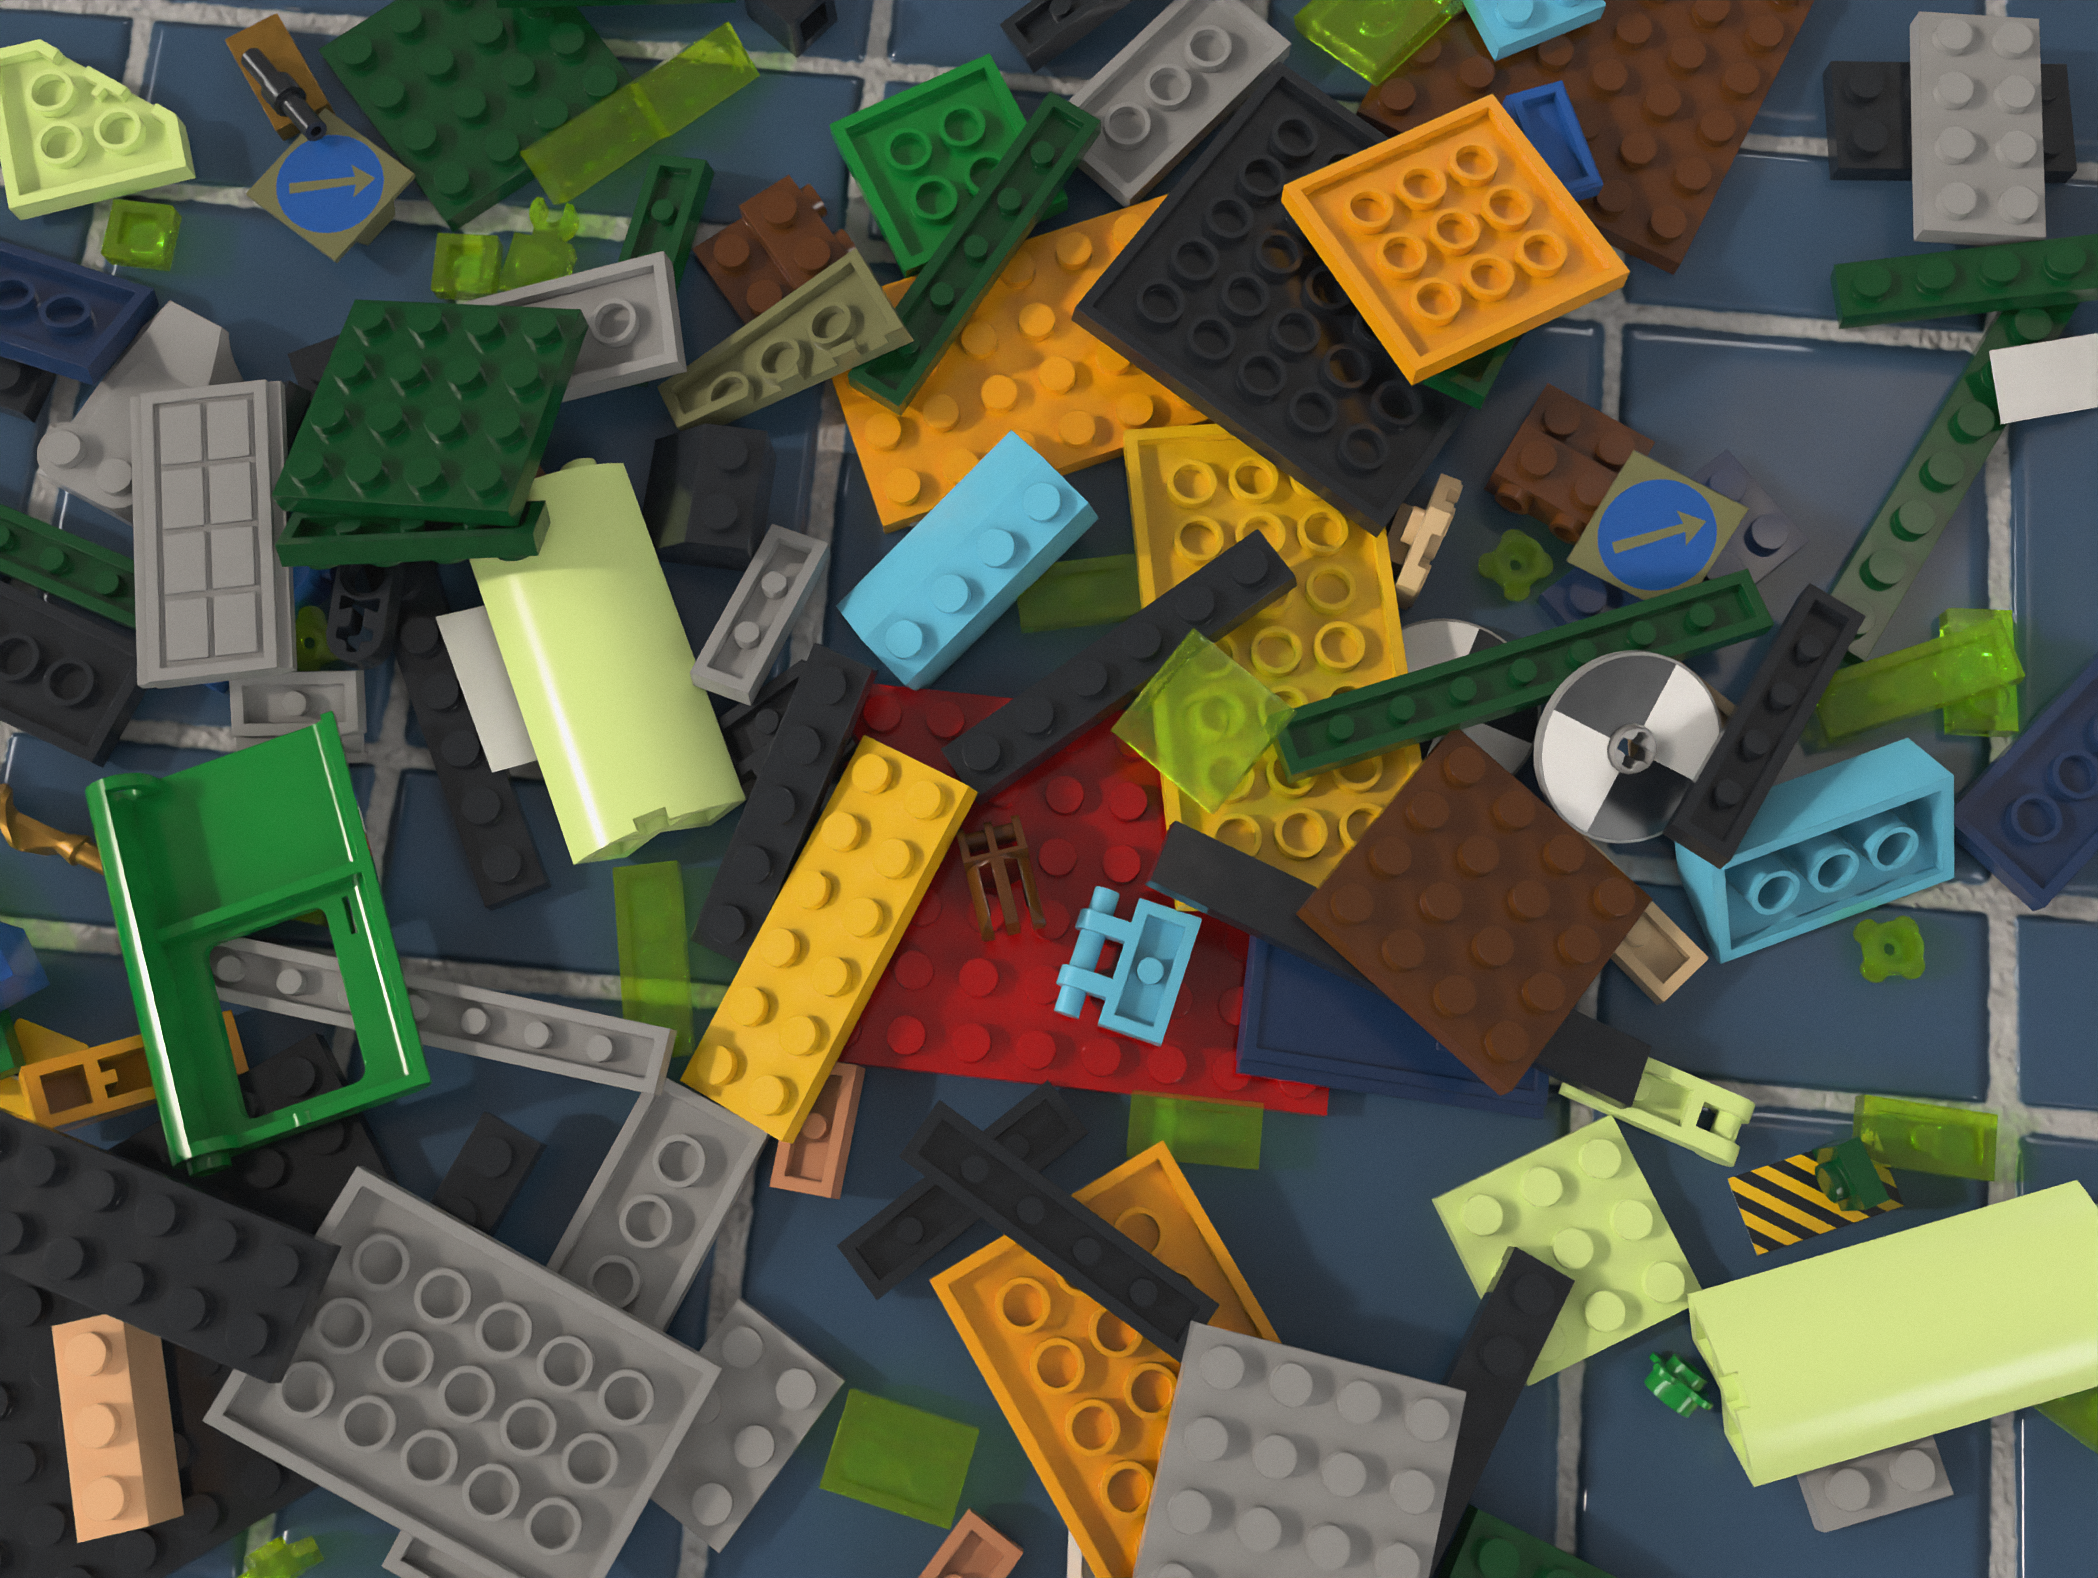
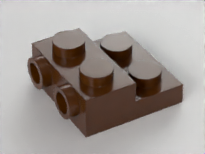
(771, 248)
(1563, 463)

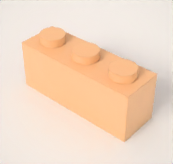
(116, 1426)

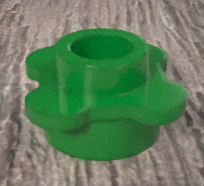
(1678, 1384)

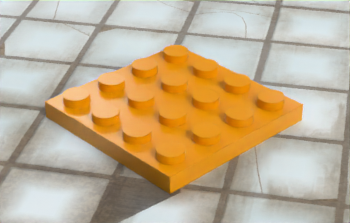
(1453, 238)

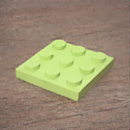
(1587, 1216)

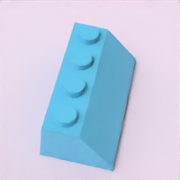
(966, 562)
(1828, 850)

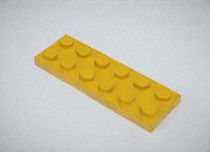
(828, 938)

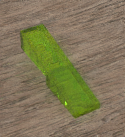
(640, 114)

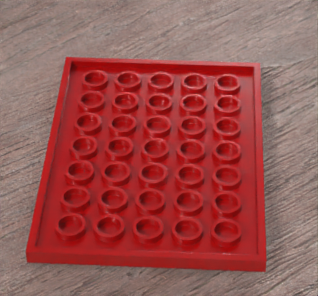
(990, 1005)

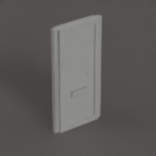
(206, 535)

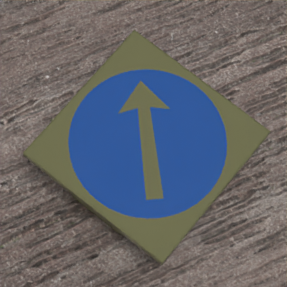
(333, 188)
(1656, 530)

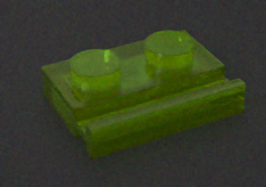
(900, 1458)

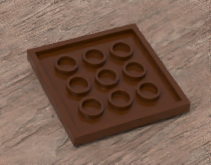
(1476, 910)

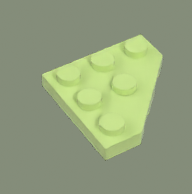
(79, 134)

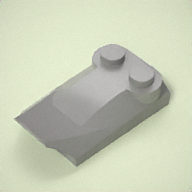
(94, 450)

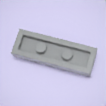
(760, 615)

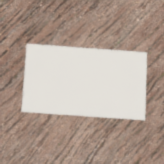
(487, 687)

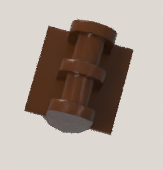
(998, 871)

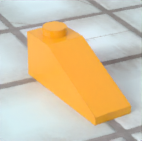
(99, 1082)

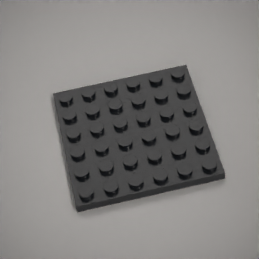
(1252, 324)

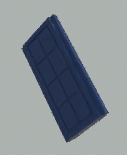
(1337, 1035)

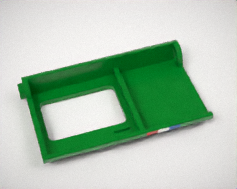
(225, 857)

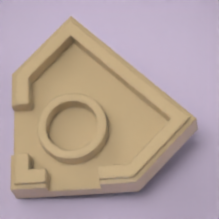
(1417, 537)

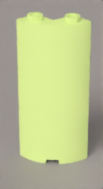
(606, 671)
(1905, 1333)

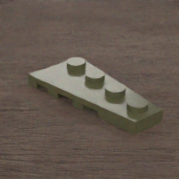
(795, 344)

